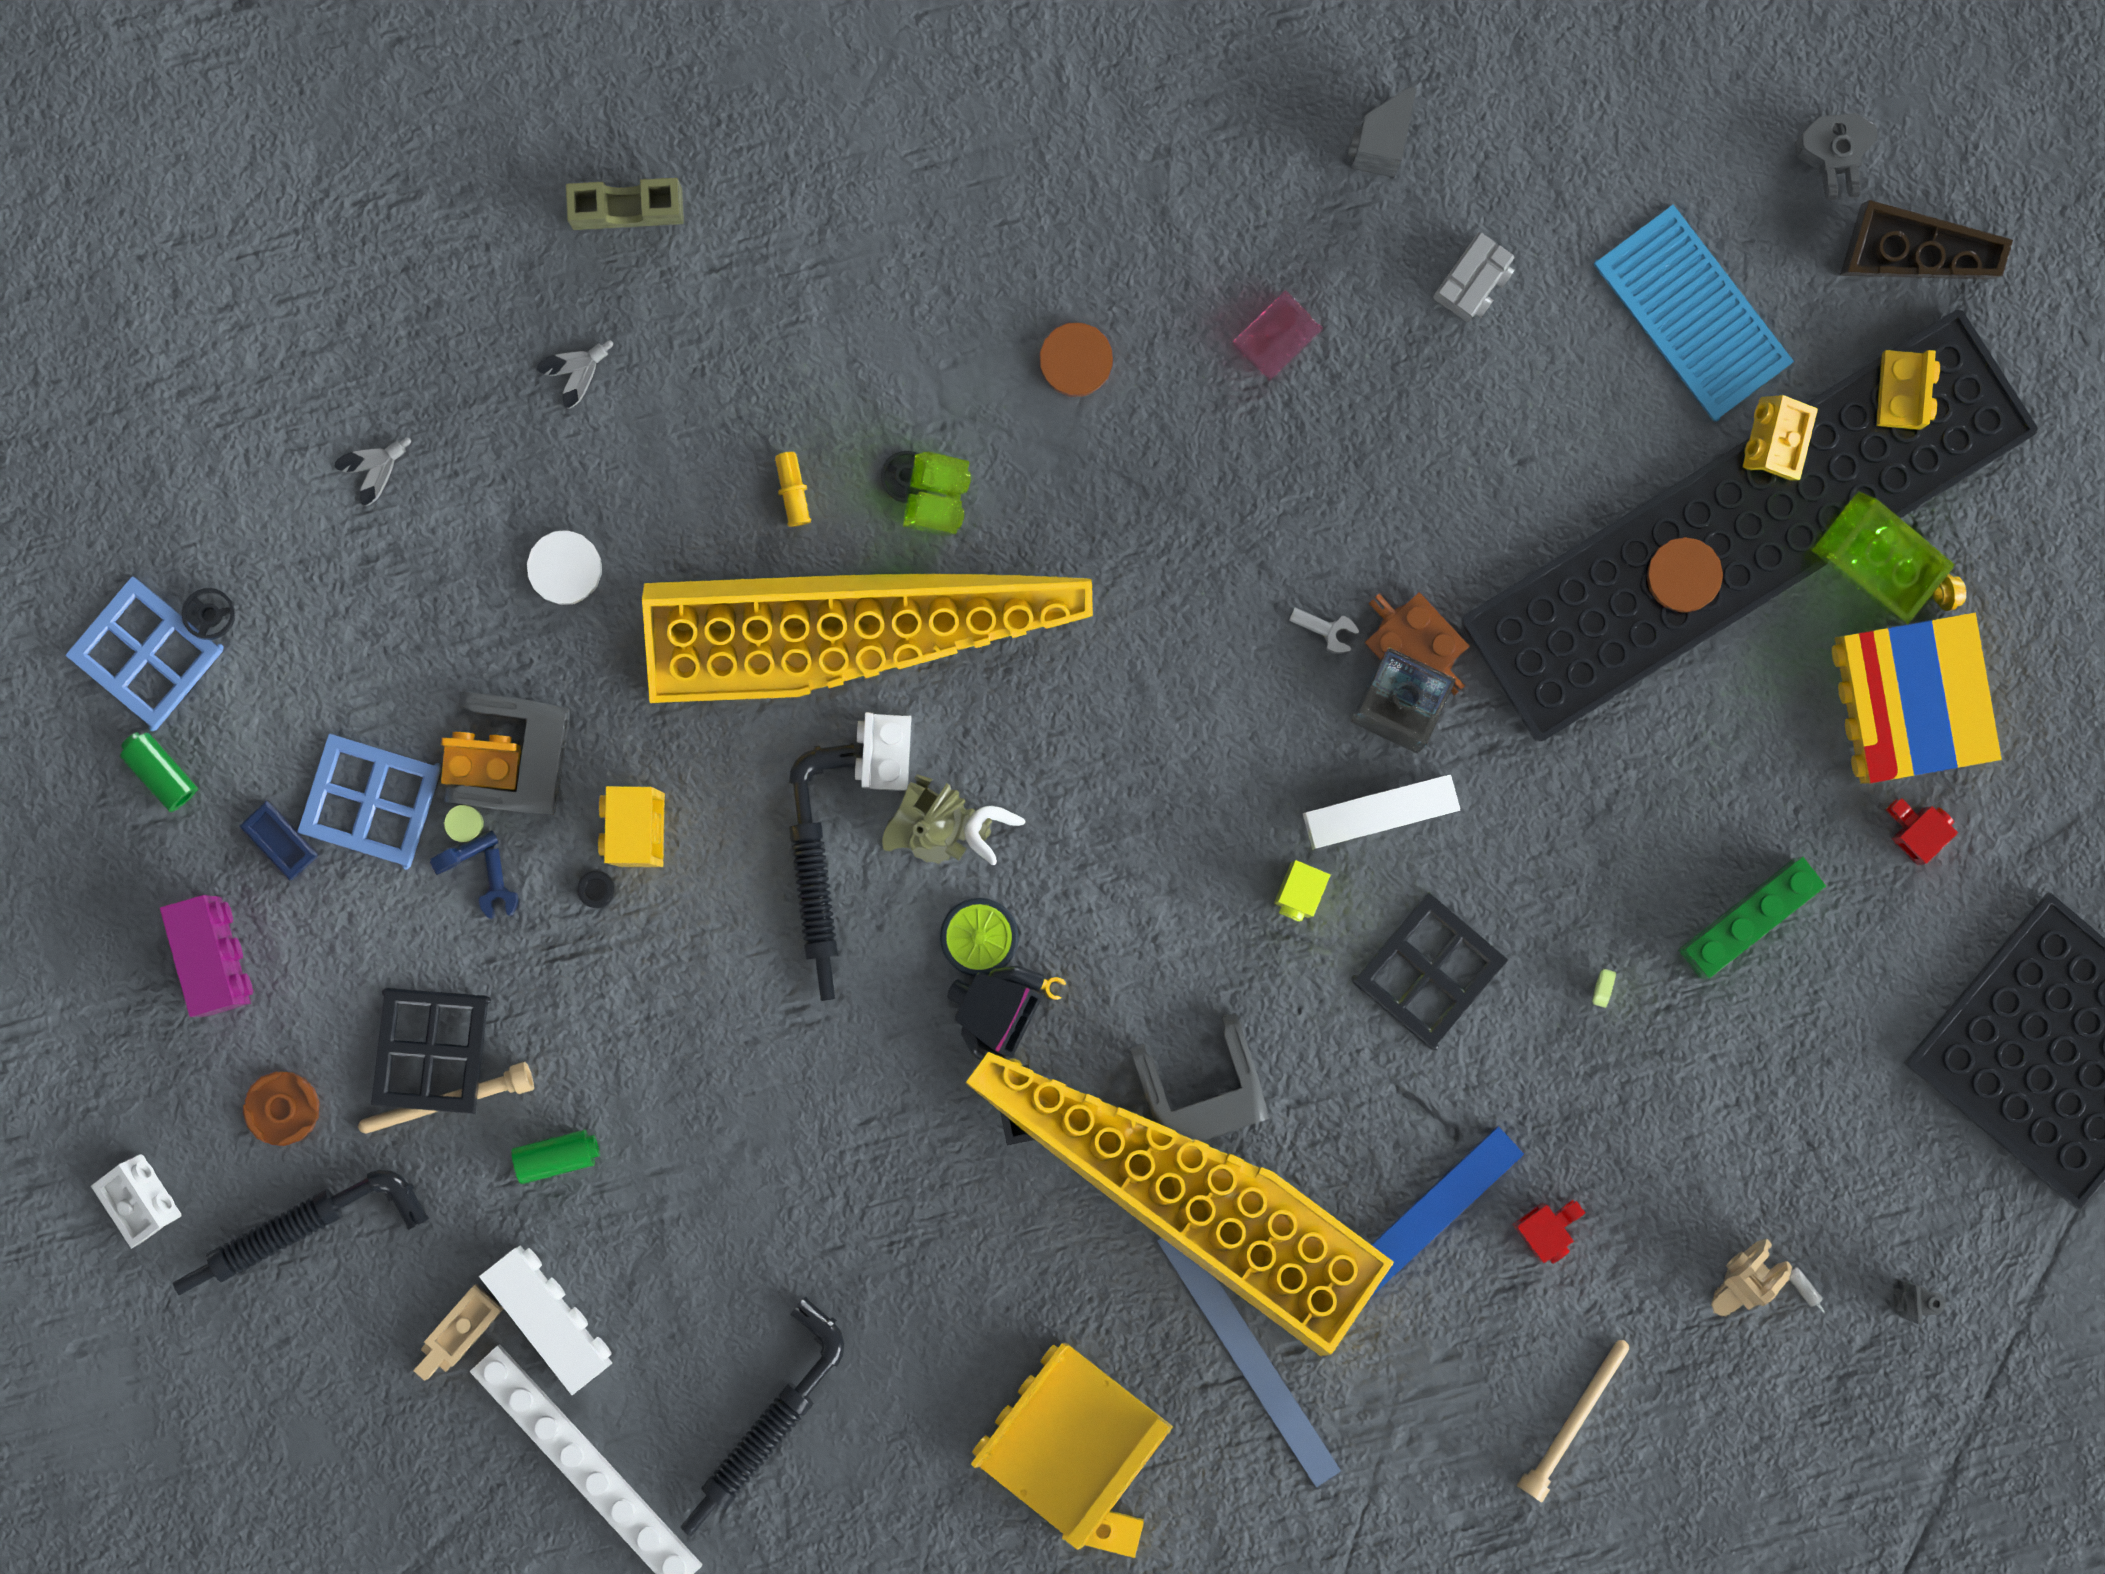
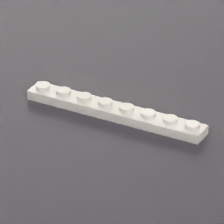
(583, 1465)

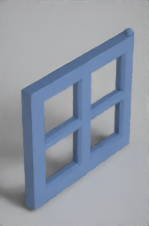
(143, 653)
(369, 800)

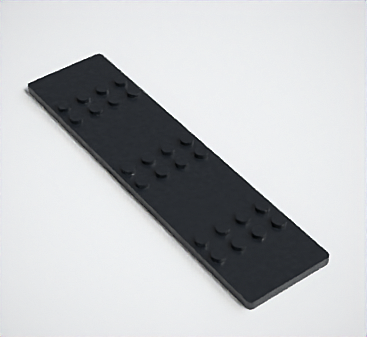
(1588, 617)

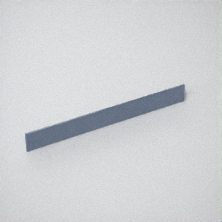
(1255, 1366)

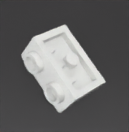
(884, 752)
(136, 1200)

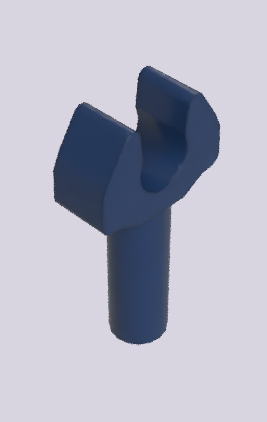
(454, 856)
(496, 886)

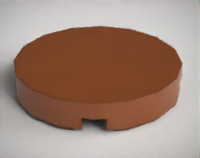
(1076, 359)
(1684, 575)
(281, 1108)

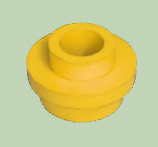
(1950, 593)

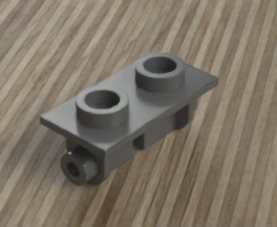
(1916, 1301)

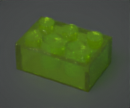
(1883, 557)

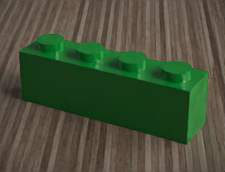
(1752, 918)

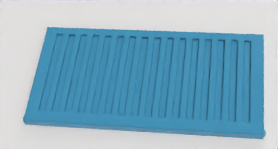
(1693, 313)

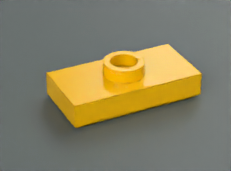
(1117, 1534)

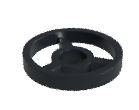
(897, 471)
(204, 607)

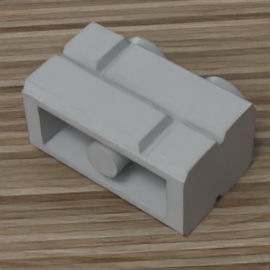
(1474, 277)

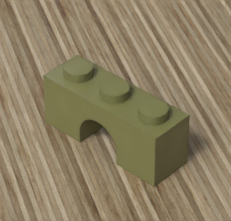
(648, 204)

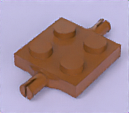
(1418, 633)

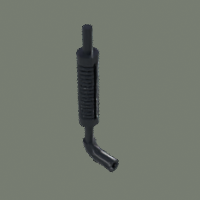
(810, 862)
(299, 1222)
(768, 1431)

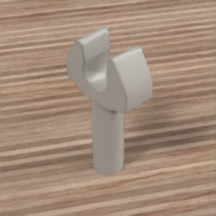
(1326, 629)

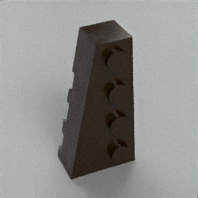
(1914, 245)

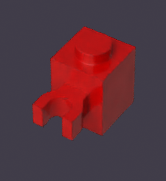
(1923, 832)
(1546, 1230)

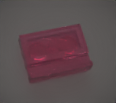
(1277, 335)

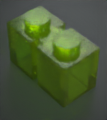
(942, 476)

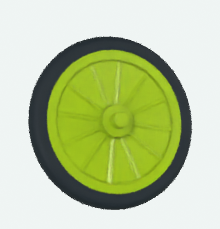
(979, 936)

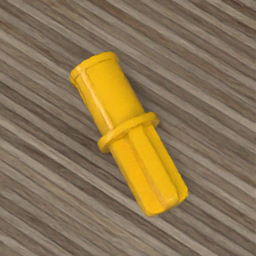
(792, 489)

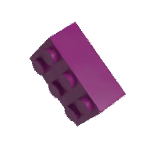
(206, 955)

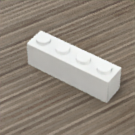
(546, 1319)

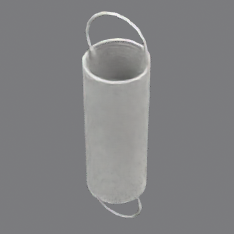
(1805, 1288)

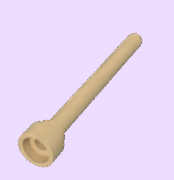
(516, 1079)
(1537, 1480)

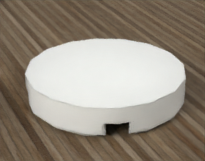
(564, 567)

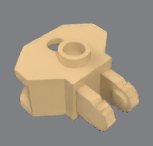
(1750, 1280)

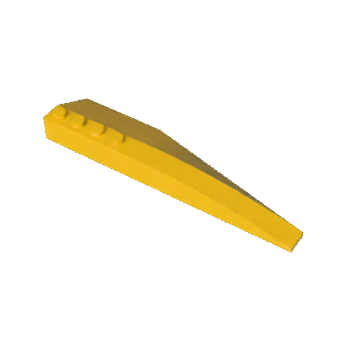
(825, 630)
(1206, 1203)

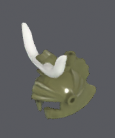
(935, 822)

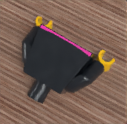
(999, 1008)

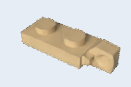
(458, 1331)

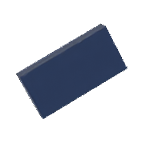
(279, 840)

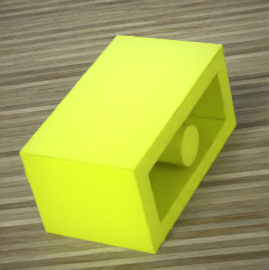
(1301, 891)

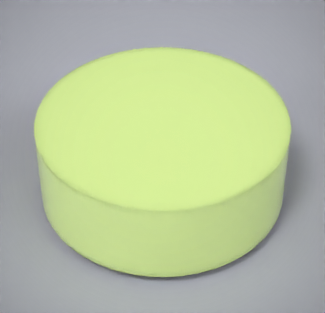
(464, 823)
(1603, 987)

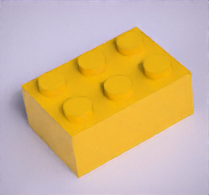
(632, 826)

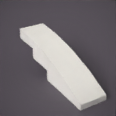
(1381, 811)

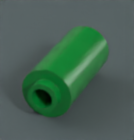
(157, 771)
(554, 1156)

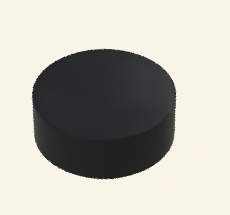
(596, 889)

